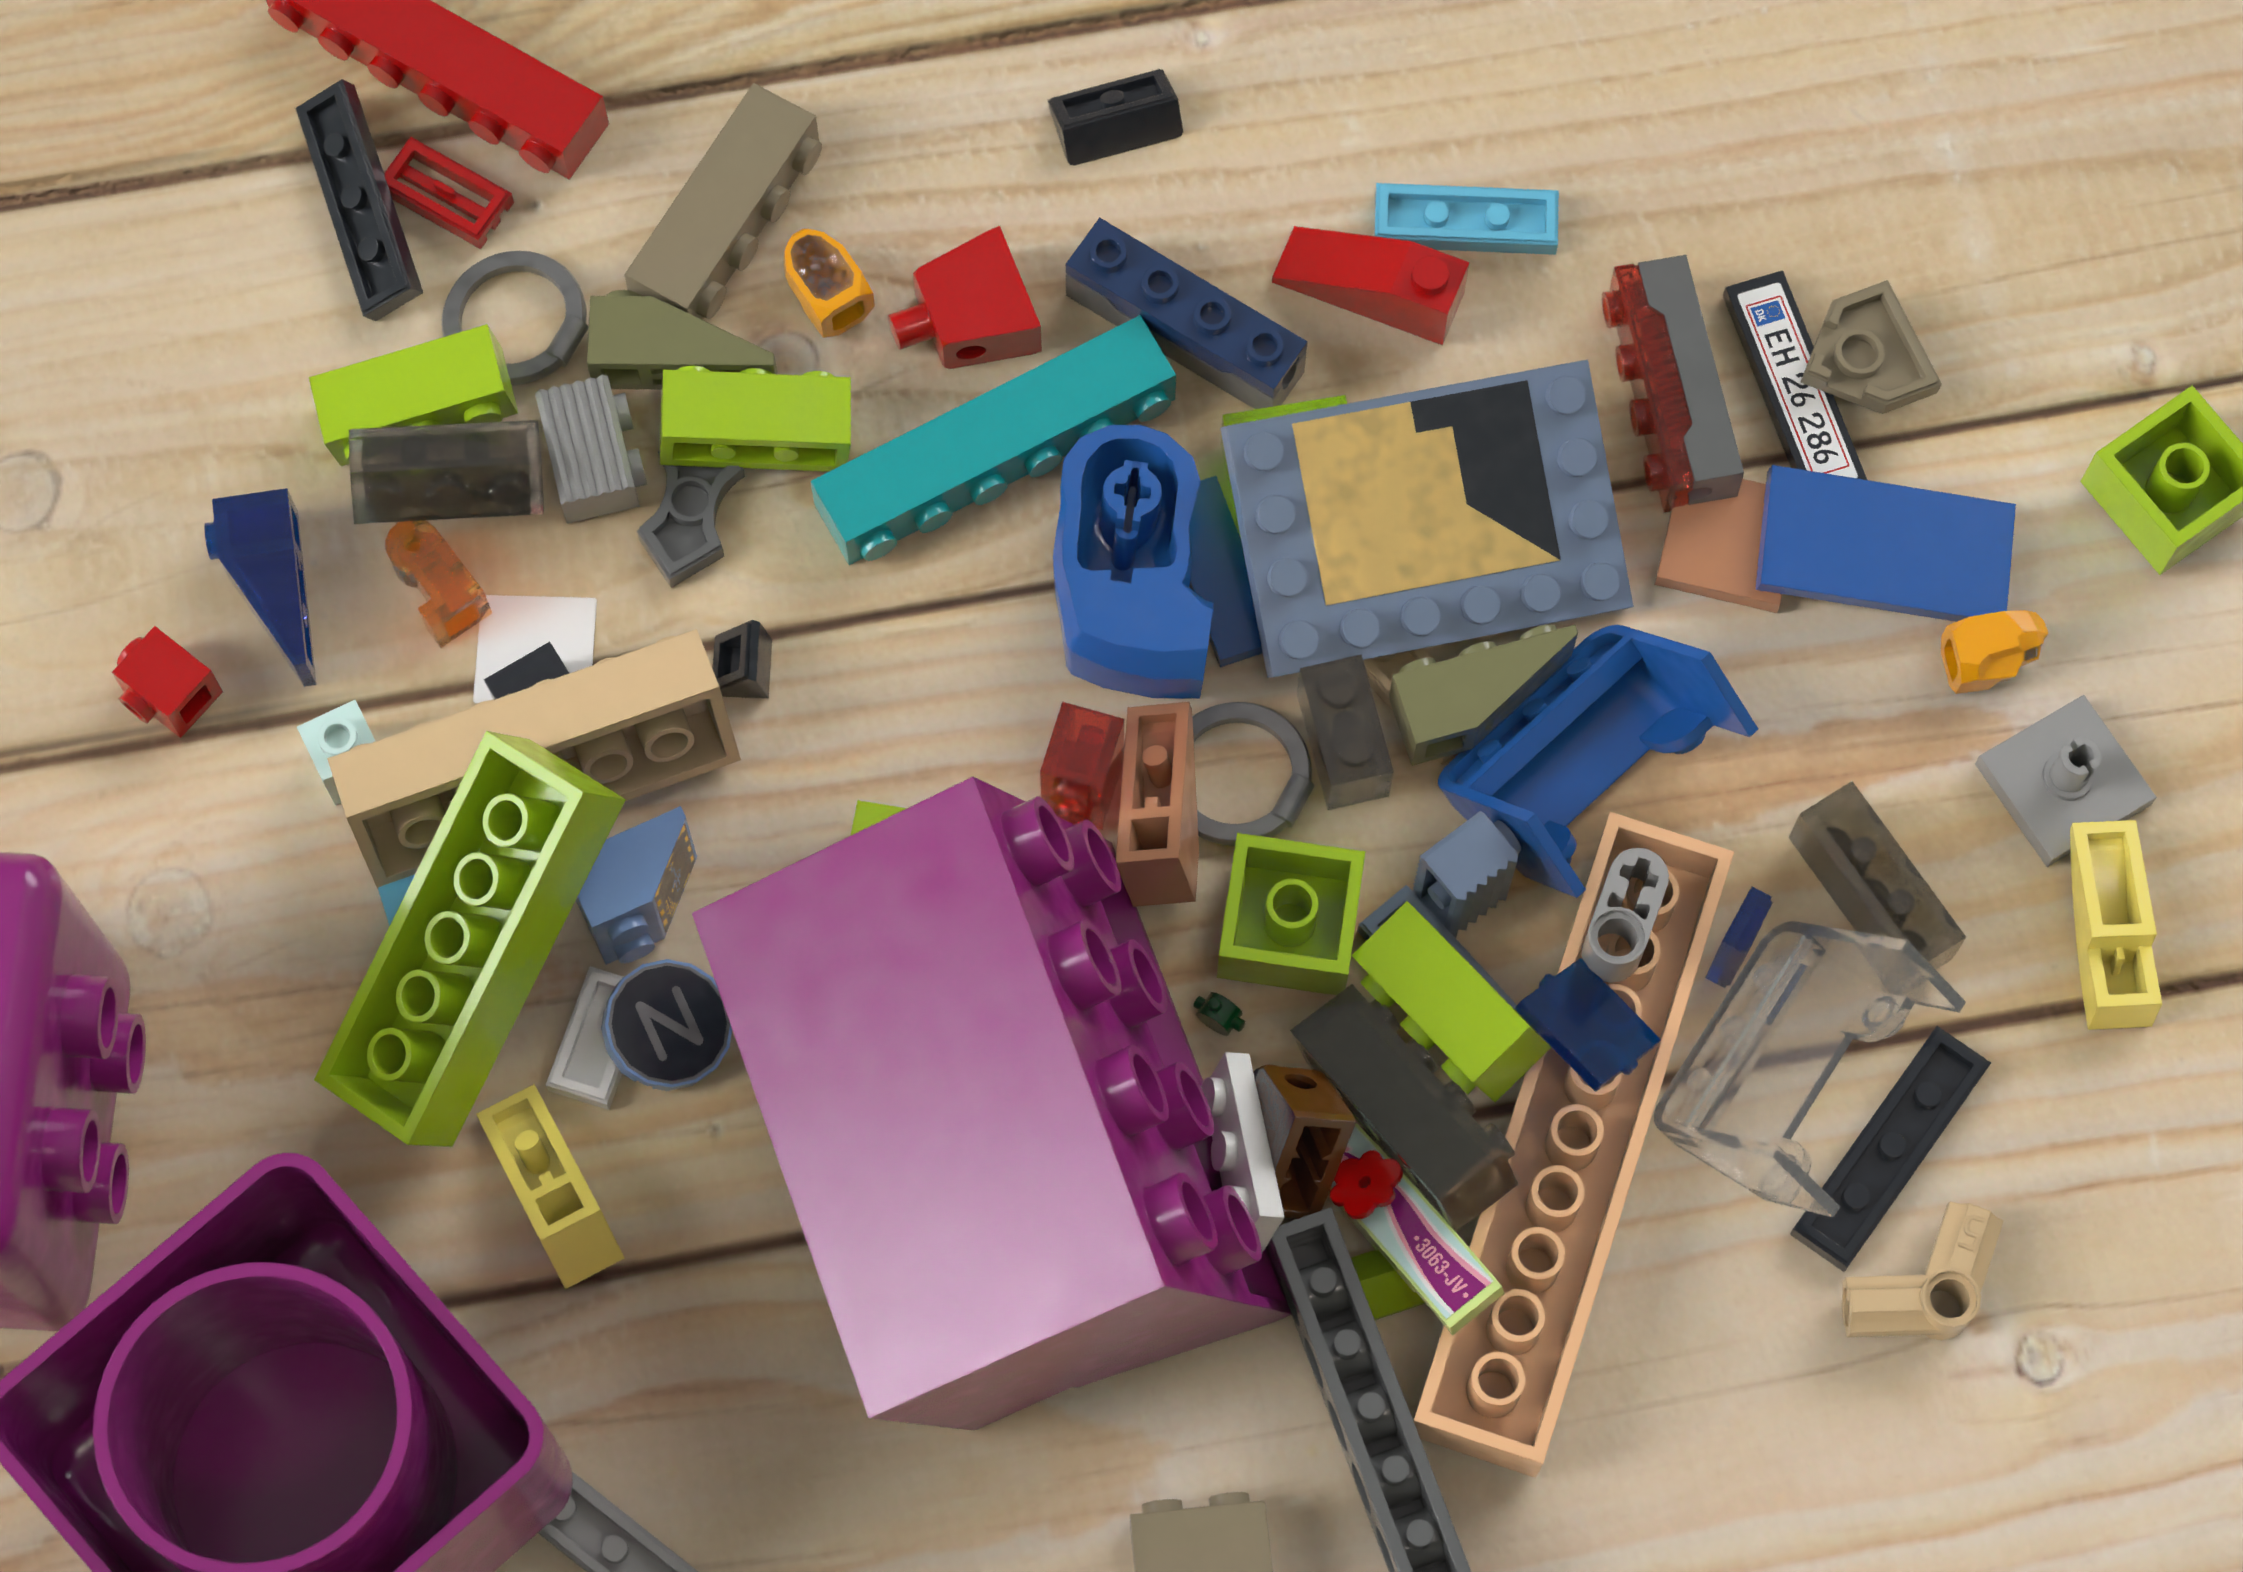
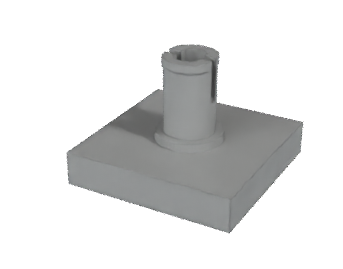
(2062, 775)

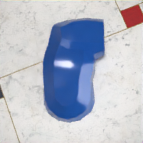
(1128, 564)

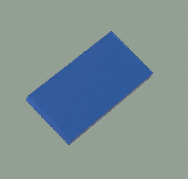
(1884, 545)

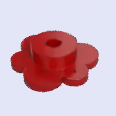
(1365, 1184)

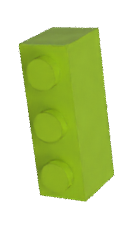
(427, 384)
(755, 419)
(1448, 1004)

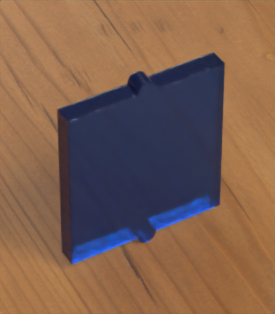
(1587, 1024)

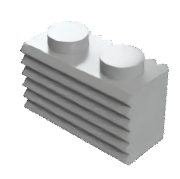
(588, 448)

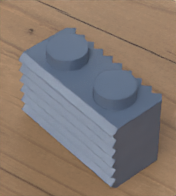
(1467, 872)

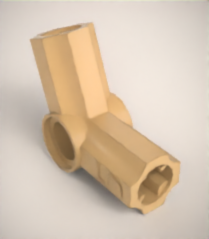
(1903, 1304)

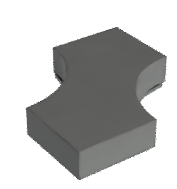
(683, 529)

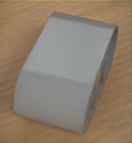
(1631, 925)

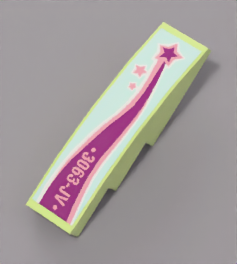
(1425, 1249)

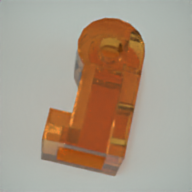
(430, 565)

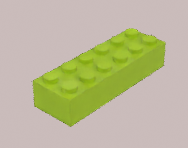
(469, 940)

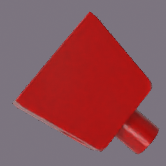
(971, 306)

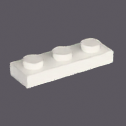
(1241, 1142)

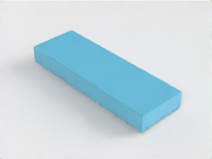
(1469, 217)

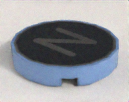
(666, 1025)

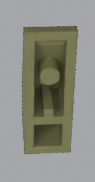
(641, 336)

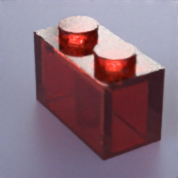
(1082, 764)

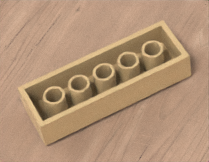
(623, 722)

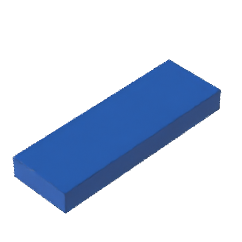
(1222, 576)

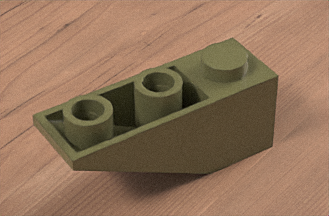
(1462, 699)

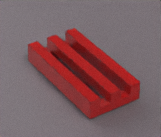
(485, 218)

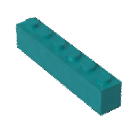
(993, 441)

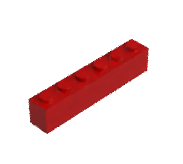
(459, 73)

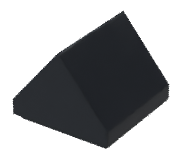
(743, 661)

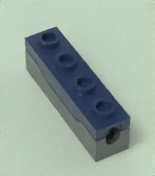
(1186, 316)

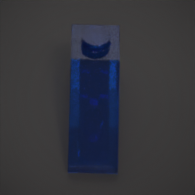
(263, 557)

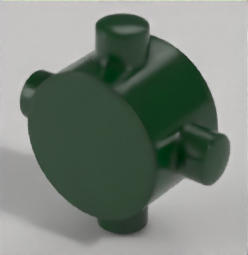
(1219, 1013)

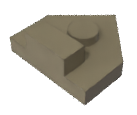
(1870, 353)

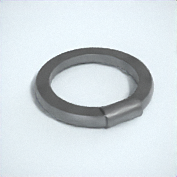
(570, 331)
(1295, 792)

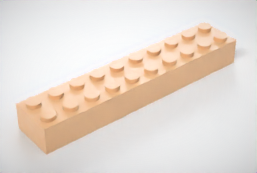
(1576, 1151)

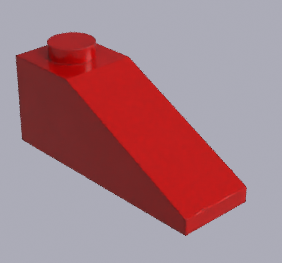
(1376, 278)

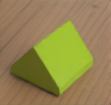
(1383, 1286)

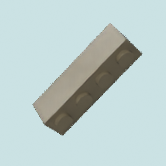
(727, 204)

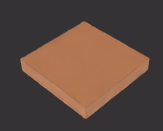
(1715, 549)

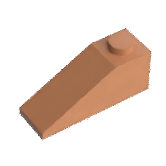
(1158, 806)

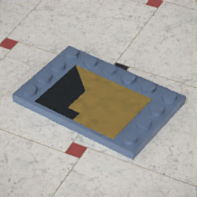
(1427, 517)

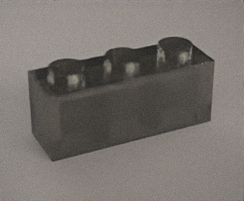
(446, 471)
(1873, 875)

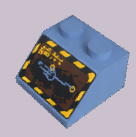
(637, 886)

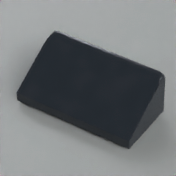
(1116, 117)

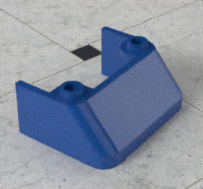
(1582, 733)

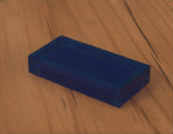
(1739, 937)

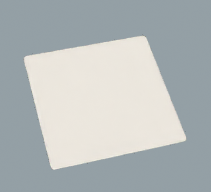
(527, 623)

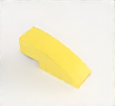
(2113, 925)

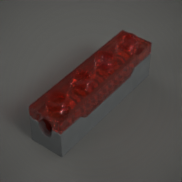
(1673, 383)

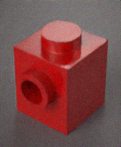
(164, 682)

